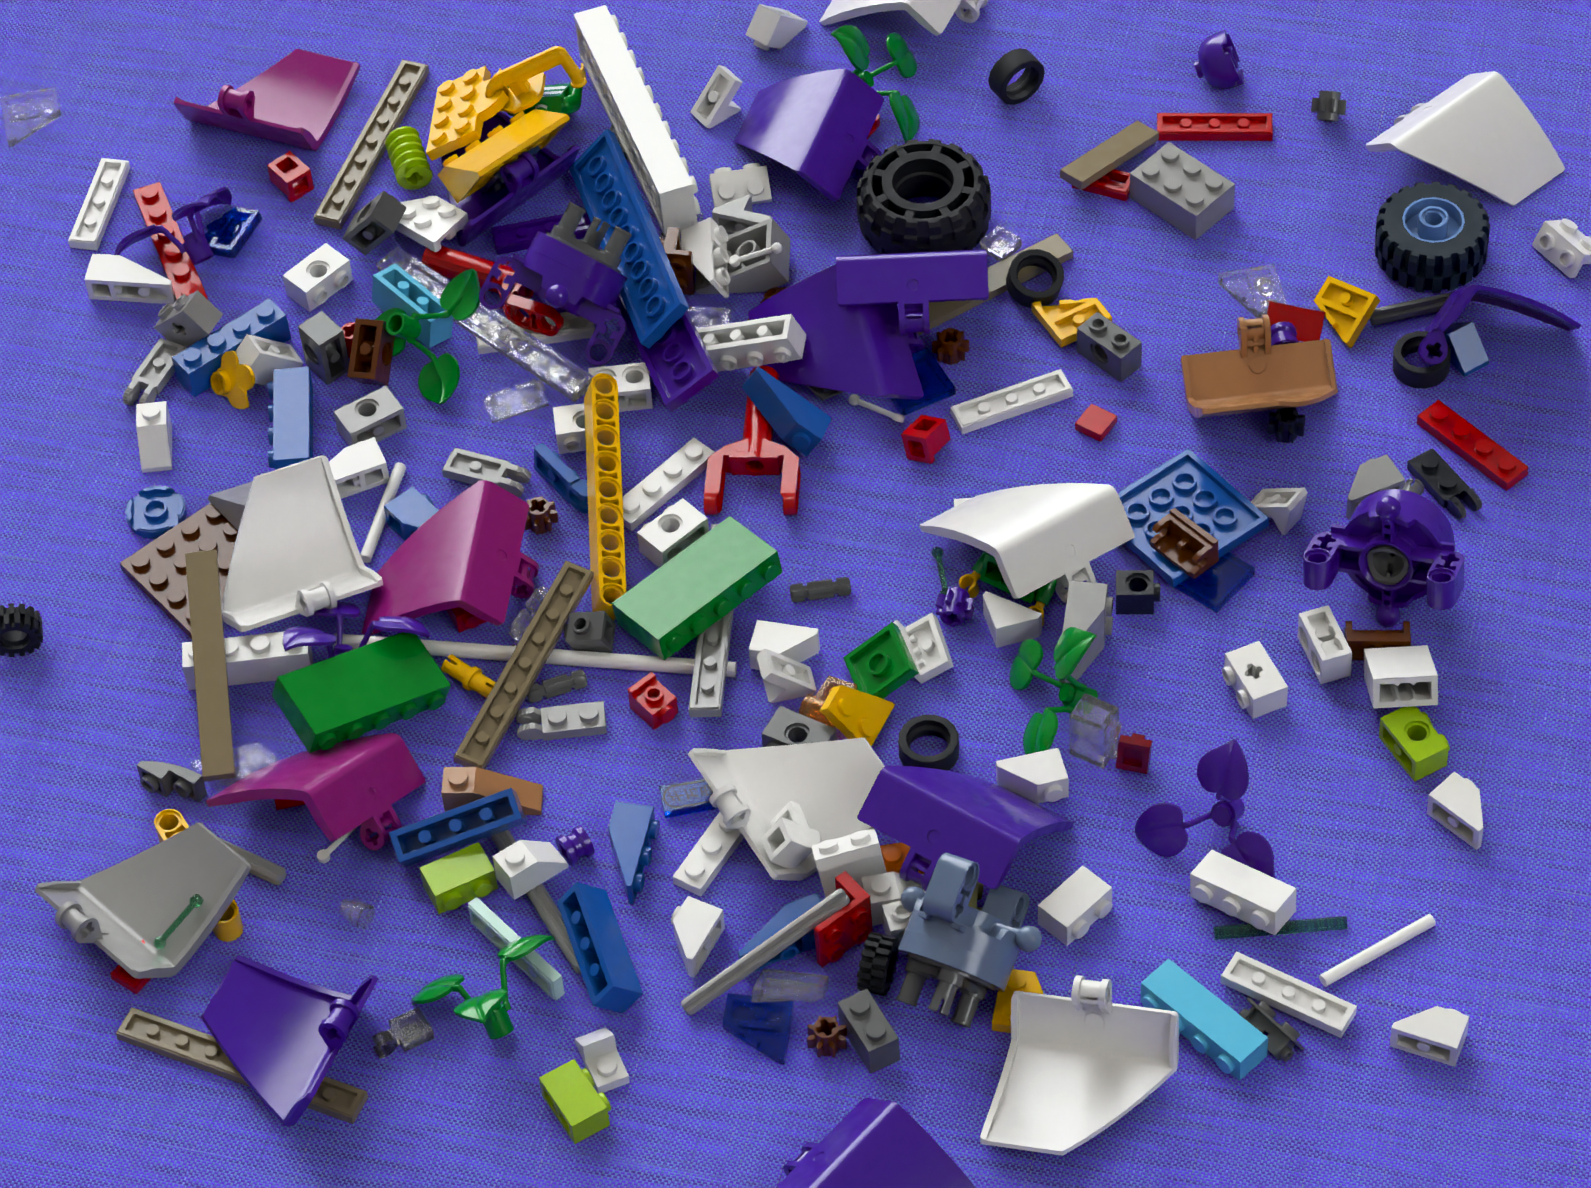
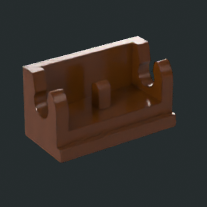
(1185, 544)
(1364, 639)

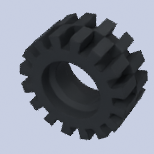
(19, 630)
(878, 963)

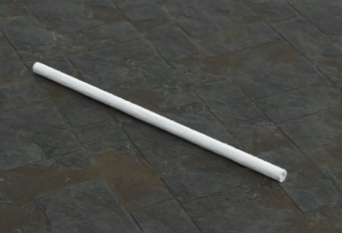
(557, 656)

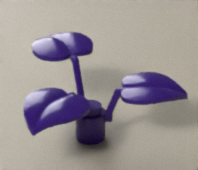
(195, 242)
(306, 636)
(1227, 775)

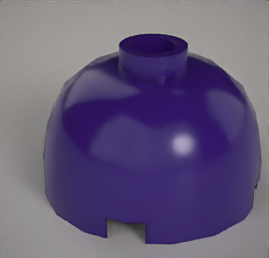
(1219, 62)

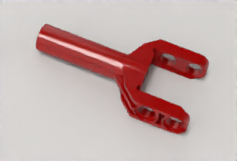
(452, 262)
(753, 456)

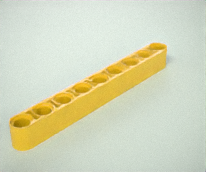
(606, 483)

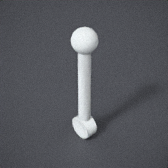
(735, 260)
(855, 400)
(324, 854)

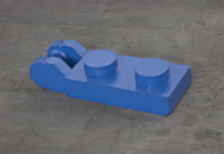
(561, 477)

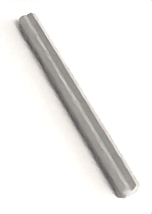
(545, 907)
(765, 952)

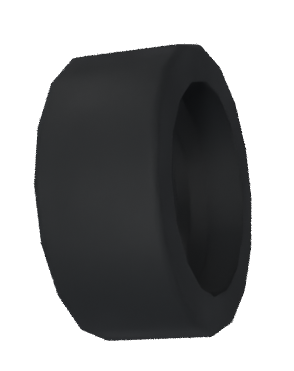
(1025, 85)
(1041, 259)
(1418, 376)
(929, 726)

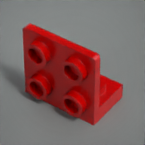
(847, 926)

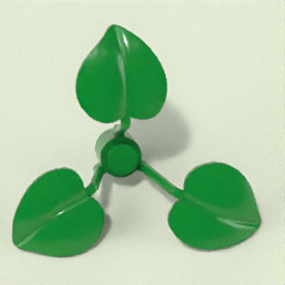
(857, 50)
(441, 376)
(1067, 654)
(488, 1006)

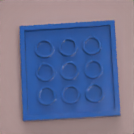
(1198, 494)

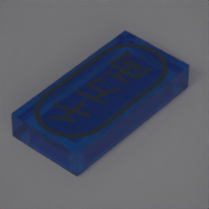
(686, 798)

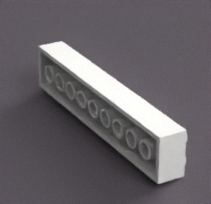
(636, 119)

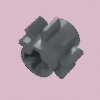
(1328, 106)

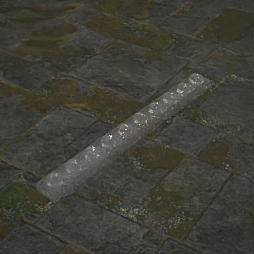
(502, 334)

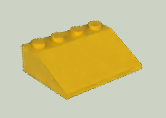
(482, 160)

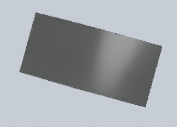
(166, 777)

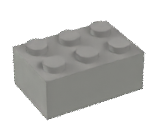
(1182, 190)

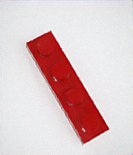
(1472, 445)

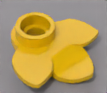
(233, 380)

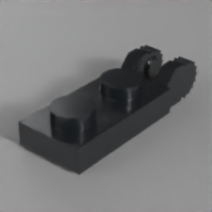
(1443, 483)

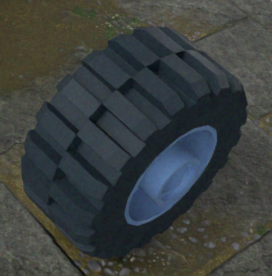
(1432, 237)

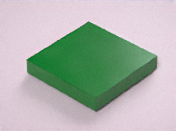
(881, 663)

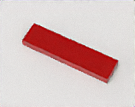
(1214, 126)

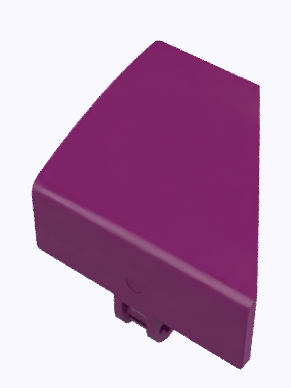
(286, 103)
(460, 559)
(339, 785)

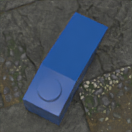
(787, 412)

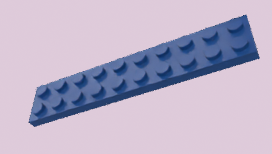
(613, 196)

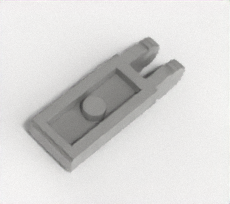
(153, 373)
(473, 467)
(562, 721)

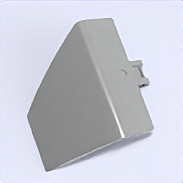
(146, 896)

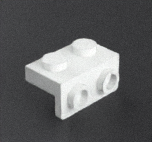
(734, 184)
(1563, 246)
(926, 647)

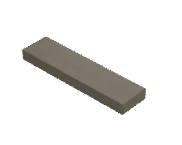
(1109, 155)

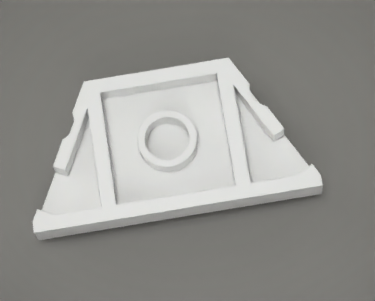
(431, 220)

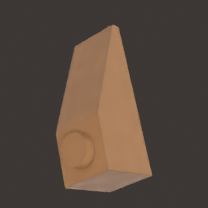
(470, 784)

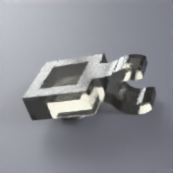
(405, 1030)

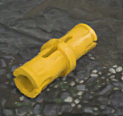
(469, 676)

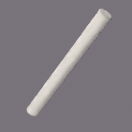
(380, 517)
(1377, 950)

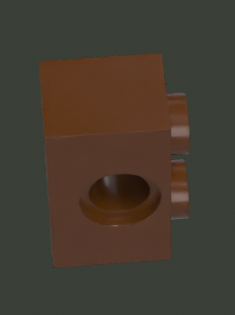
(371, 352)

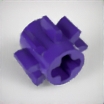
(955, 606)

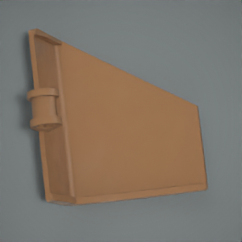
(1258, 374)

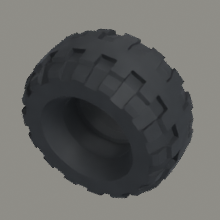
(923, 170)

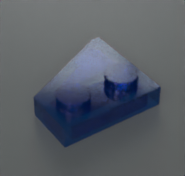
(232, 231)
(760, 1025)

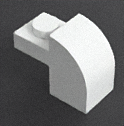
(789, 837)

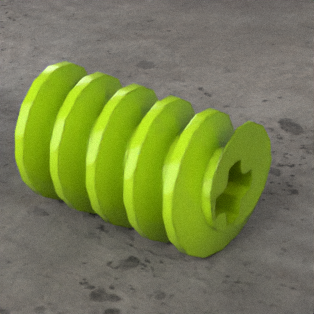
(408, 158)

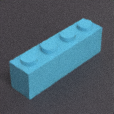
(1205, 1020)

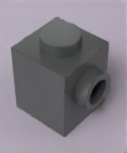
(590, 631)

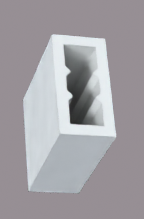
(1400, 676)

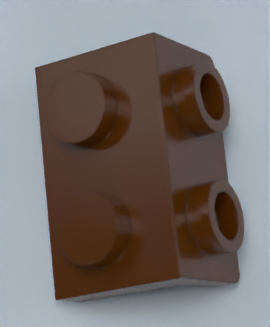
(680, 260)

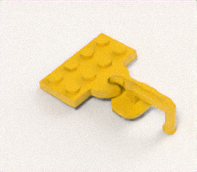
(476, 97)

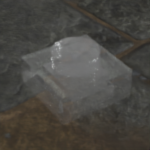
(1001, 243)

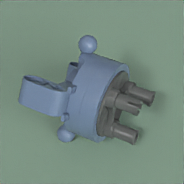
(960, 942)

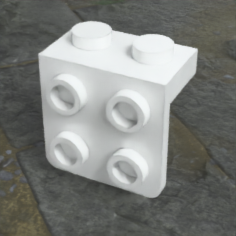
(855, 853)

